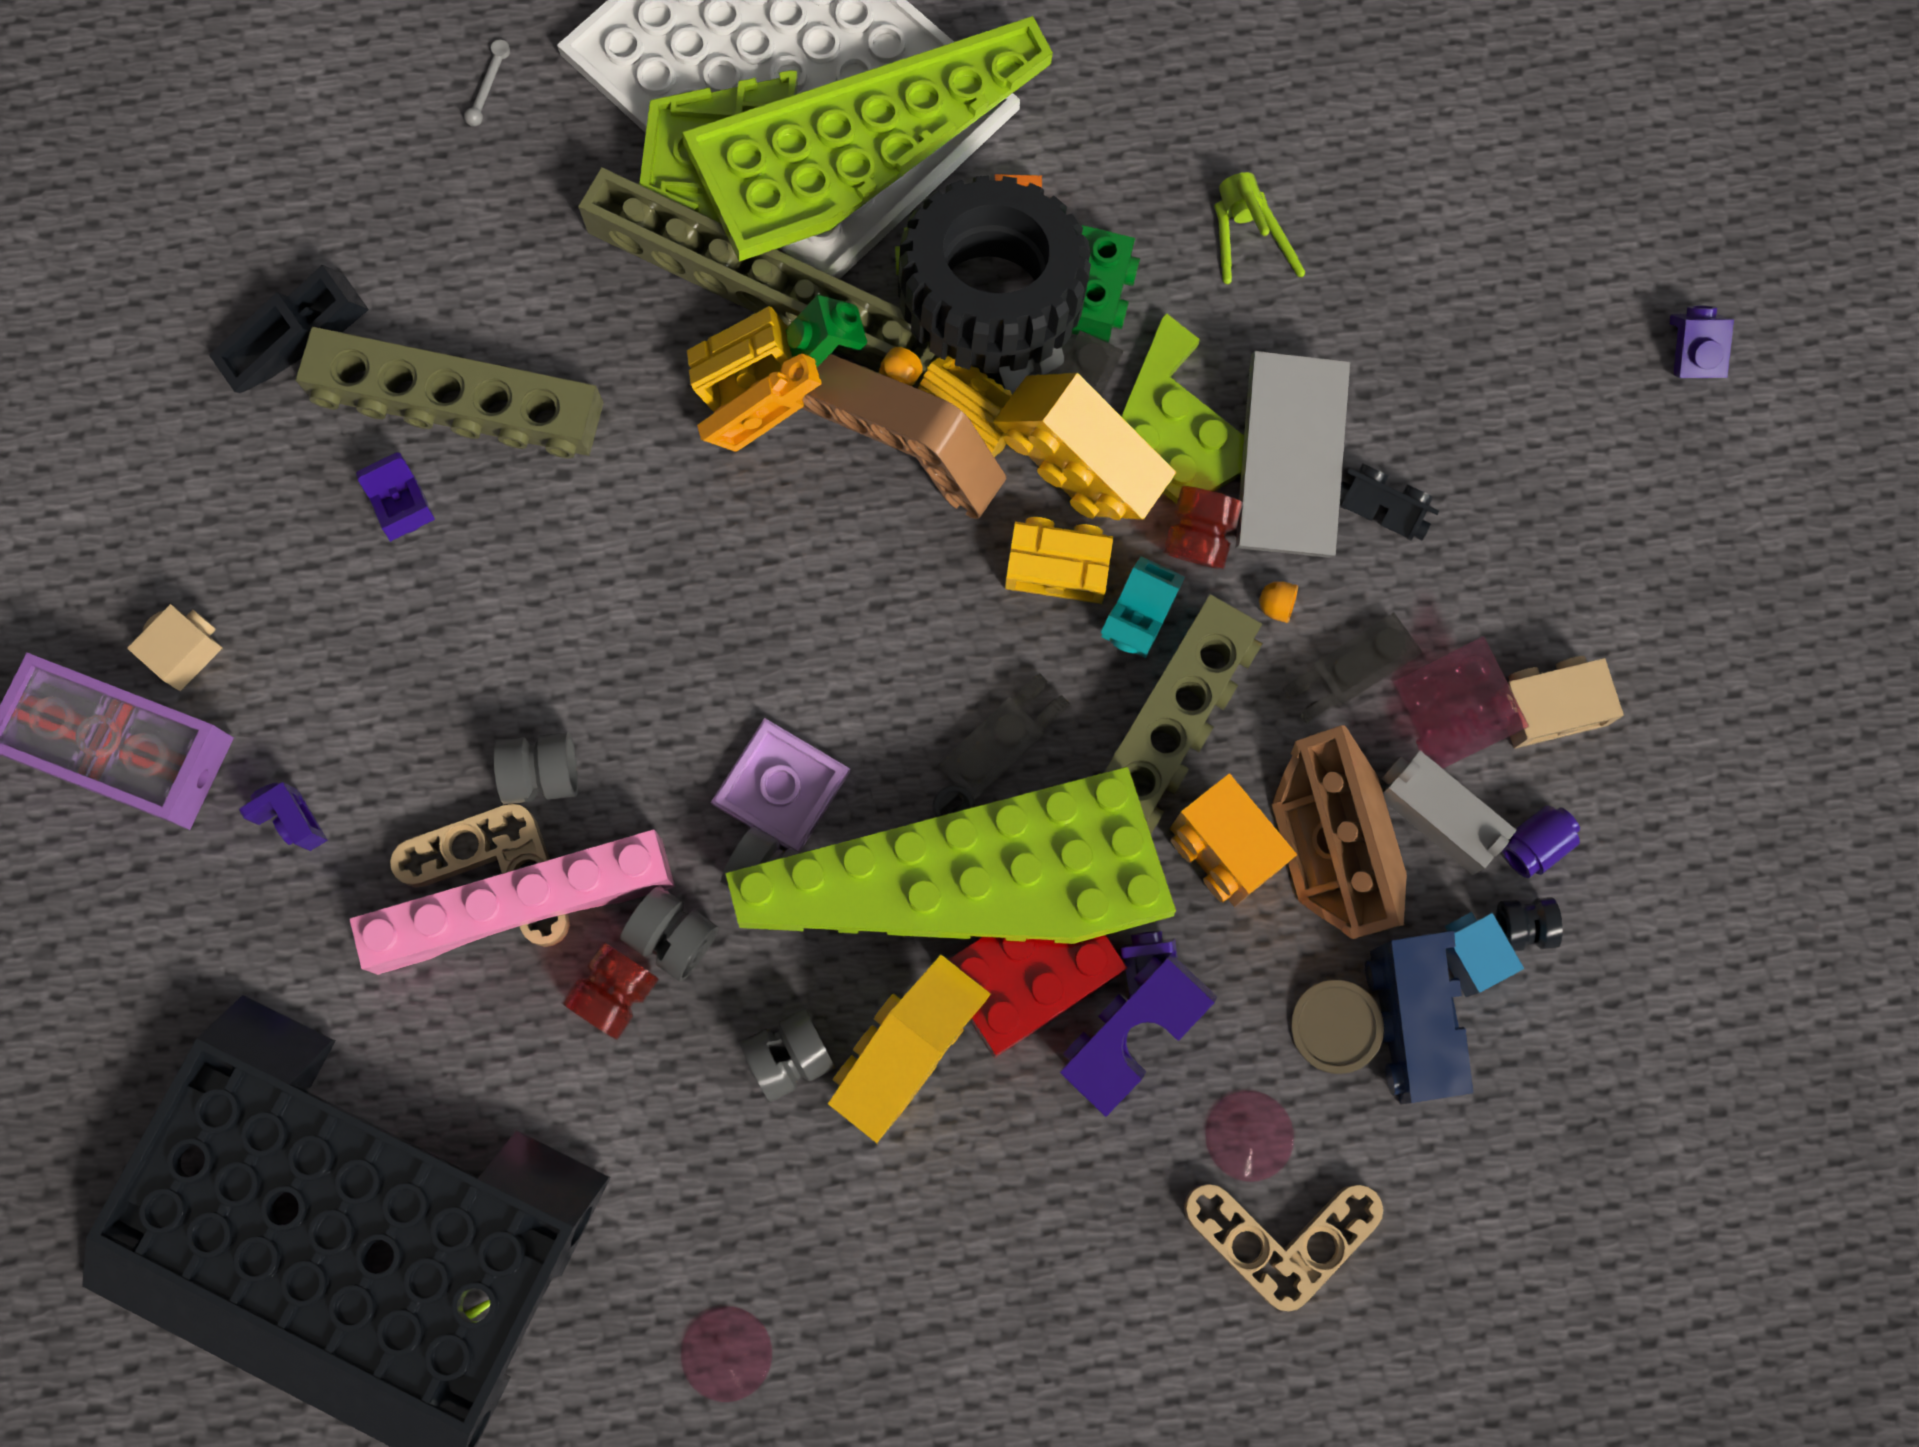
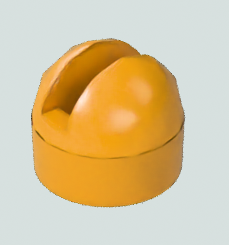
(901, 365)
(1278, 600)

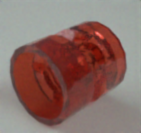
(1202, 527)
(607, 1010)

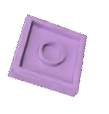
(780, 785)

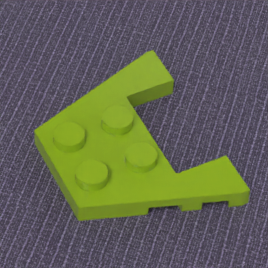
(665, 161)
(1176, 423)

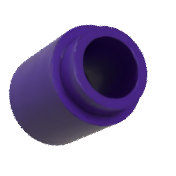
(1542, 841)

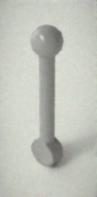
(500, 50)

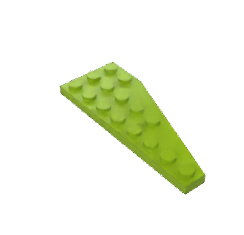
(832, 149)
(1016, 869)

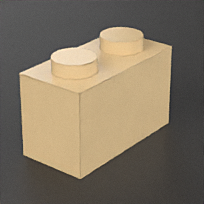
(1564, 700)

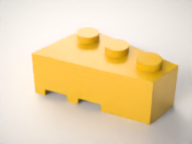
(905, 1047)

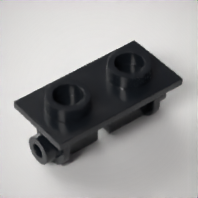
(1404, 509)

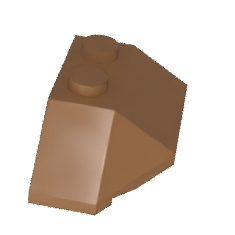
(1342, 835)

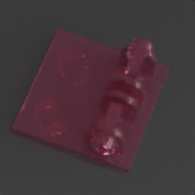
(1461, 704)

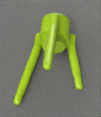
(1246, 203)

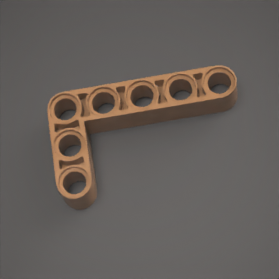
(911, 423)

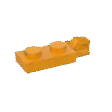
(762, 405)

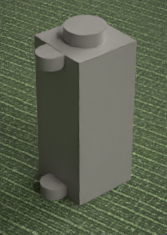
(1446, 812)

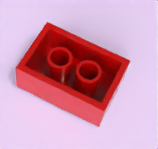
(1033, 982)

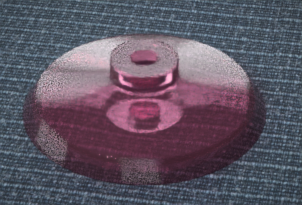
(1249, 1136)
(726, 1354)

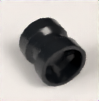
(1531, 923)

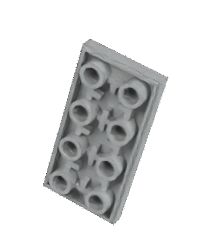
(1293, 454)

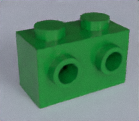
(1109, 271)

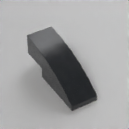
(281, 327)

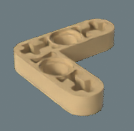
(509, 854)
(1294, 1256)

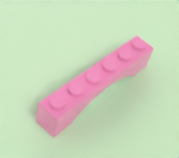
(479, 909)

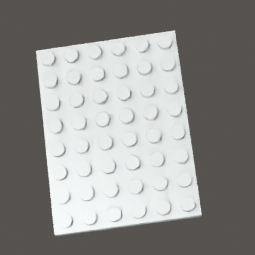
(681, 46)

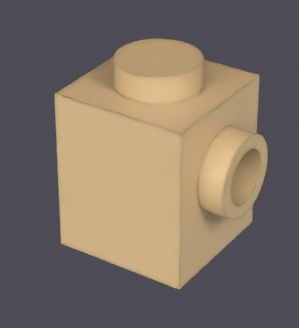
(176, 645)

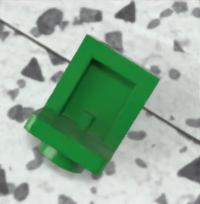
(825, 326)

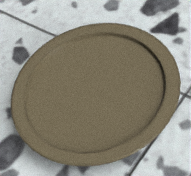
(1337, 1026)

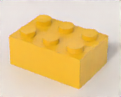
(1083, 447)

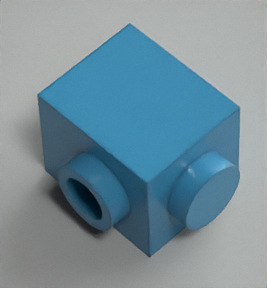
(1480, 953)

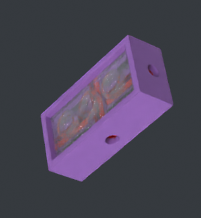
(110, 741)

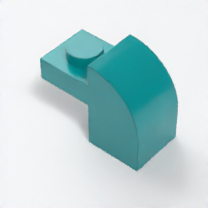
(1142, 607)

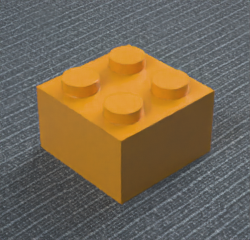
(1230, 841)

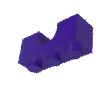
(1102, 1064)

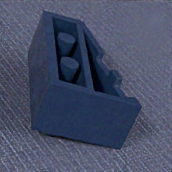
(1420, 1018)

